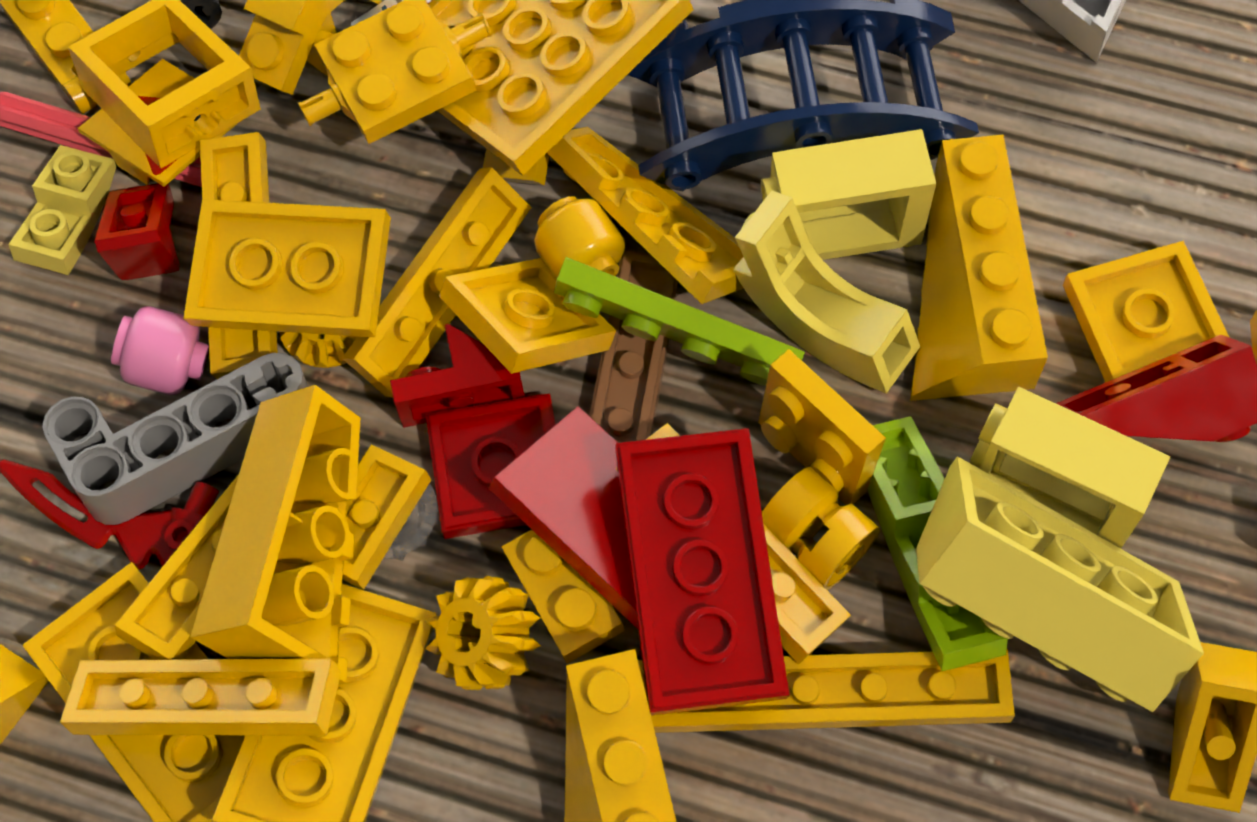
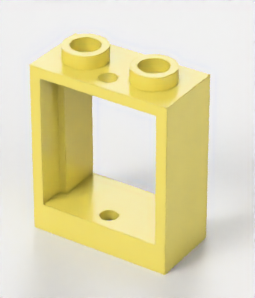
(858, 192)
(1070, 464)

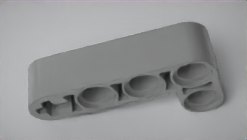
(182, 425)

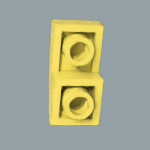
(67, 208)

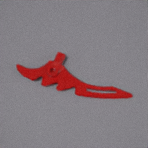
(139, 537)

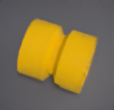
(802, 510)

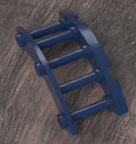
(758, 26)

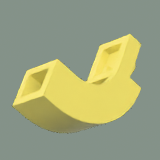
(815, 305)

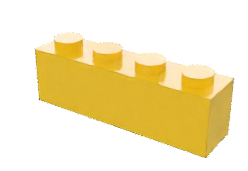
(977, 289)
(286, 536)
(612, 745)

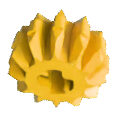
(482, 633)

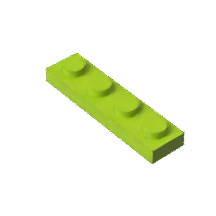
(653, 314)

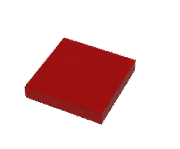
(471, 449)

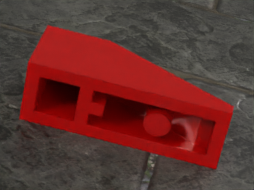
(1186, 396)

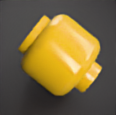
(580, 232)

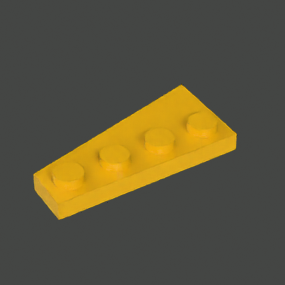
(659, 219)

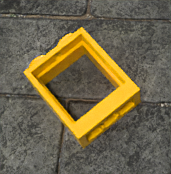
(166, 126)

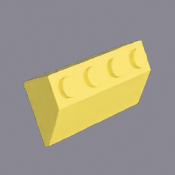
(1056, 587)

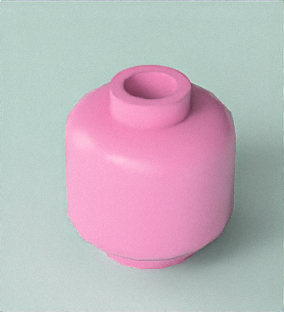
(159, 351)

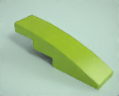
(903, 498)

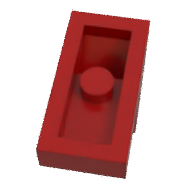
(136, 232)
(472, 381)

